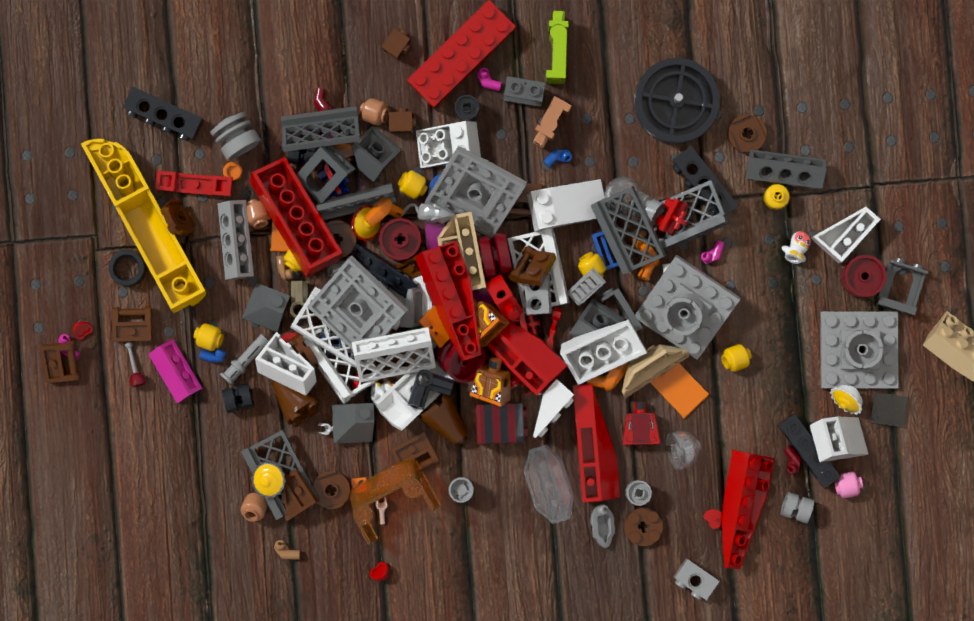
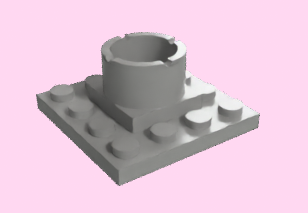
(476, 187)
(690, 290)
(356, 304)
(839, 349)

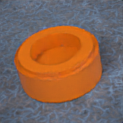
(233, 170)

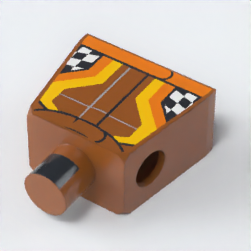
(489, 322)
(492, 383)

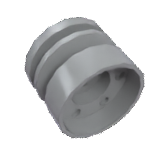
(234, 133)

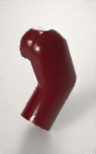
(319, 101)
(794, 460)

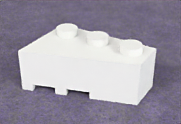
(845, 235)
(285, 366)

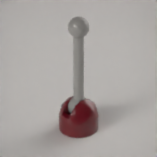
(136, 378)

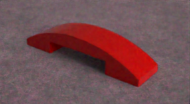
(193, 183)

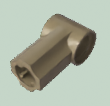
(299, 295)

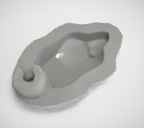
(602, 525)

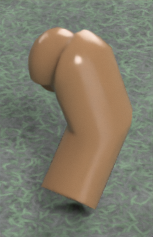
(282, 268)
(284, 552)

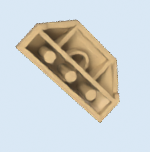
(462, 230)
(650, 366)

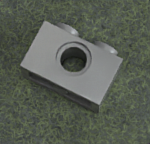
(707, 582)

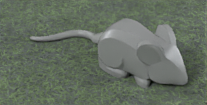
(431, 213)

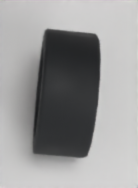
(127, 282)

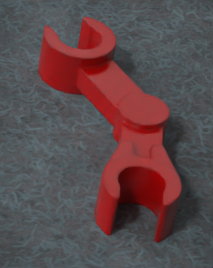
(556, 316)

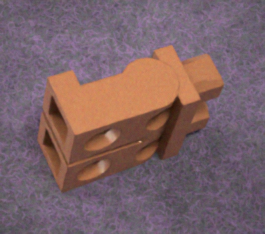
(549, 121)

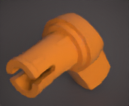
(381, 209)
(647, 269)
(610, 379)

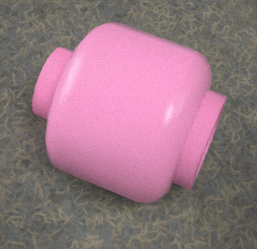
(848, 485)

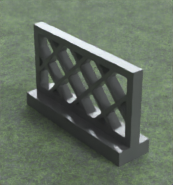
(322, 121)
(352, 202)
(700, 228)
(613, 232)
(253, 459)

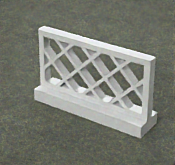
(556, 270)
(311, 336)
(392, 346)
(330, 372)

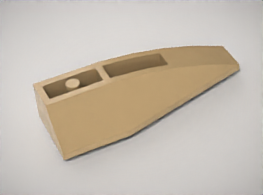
(953, 344)

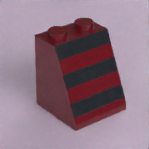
(501, 423)

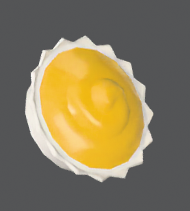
(847, 398)

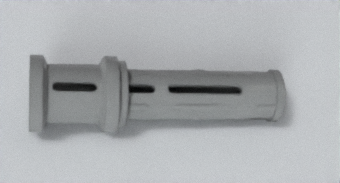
(238, 366)

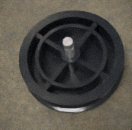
(676, 101)

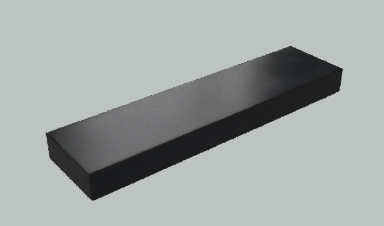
(383, 270)

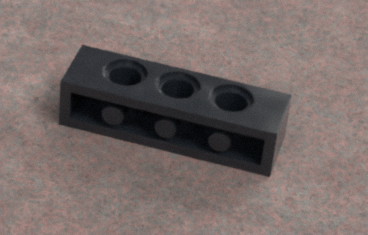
(137, 98)
(690, 157)
(805, 448)

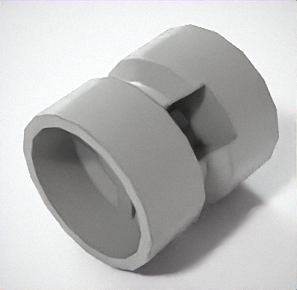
(652, 207)
(461, 489)
(638, 492)
(797, 507)

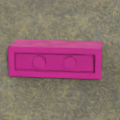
(175, 371)

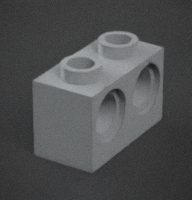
(542, 294)

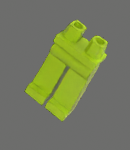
(558, 38)

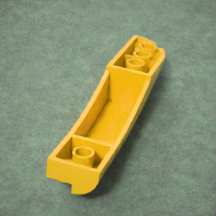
(145, 223)

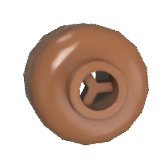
(374, 111)
(257, 214)
(254, 507)

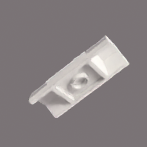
(394, 402)

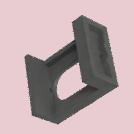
(523, 94)
(336, 161)
(918, 277)
(623, 305)

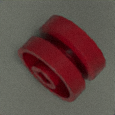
(400, 228)
(495, 255)
(852, 279)
(455, 367)

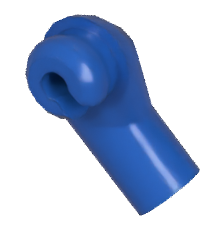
(558, 155)
(211, 357)

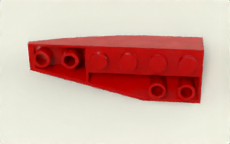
(452, 295)
(528, 357)
(595, 450)
(743, 503)

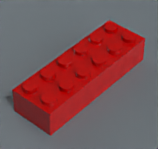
(461, 54)
(295, 216)

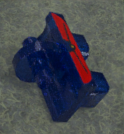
(328, 172)

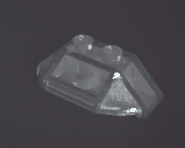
(548, 484)

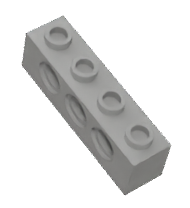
(235, 239)

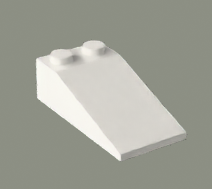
(564, 204)
(601, 350)

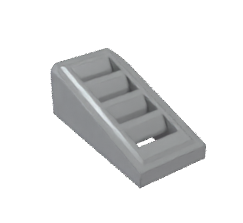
(585, 287)
(414, 305)

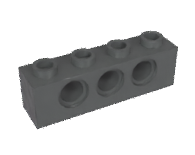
(795, 164)

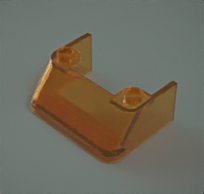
(402, 475)

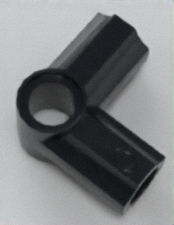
(436, 384)

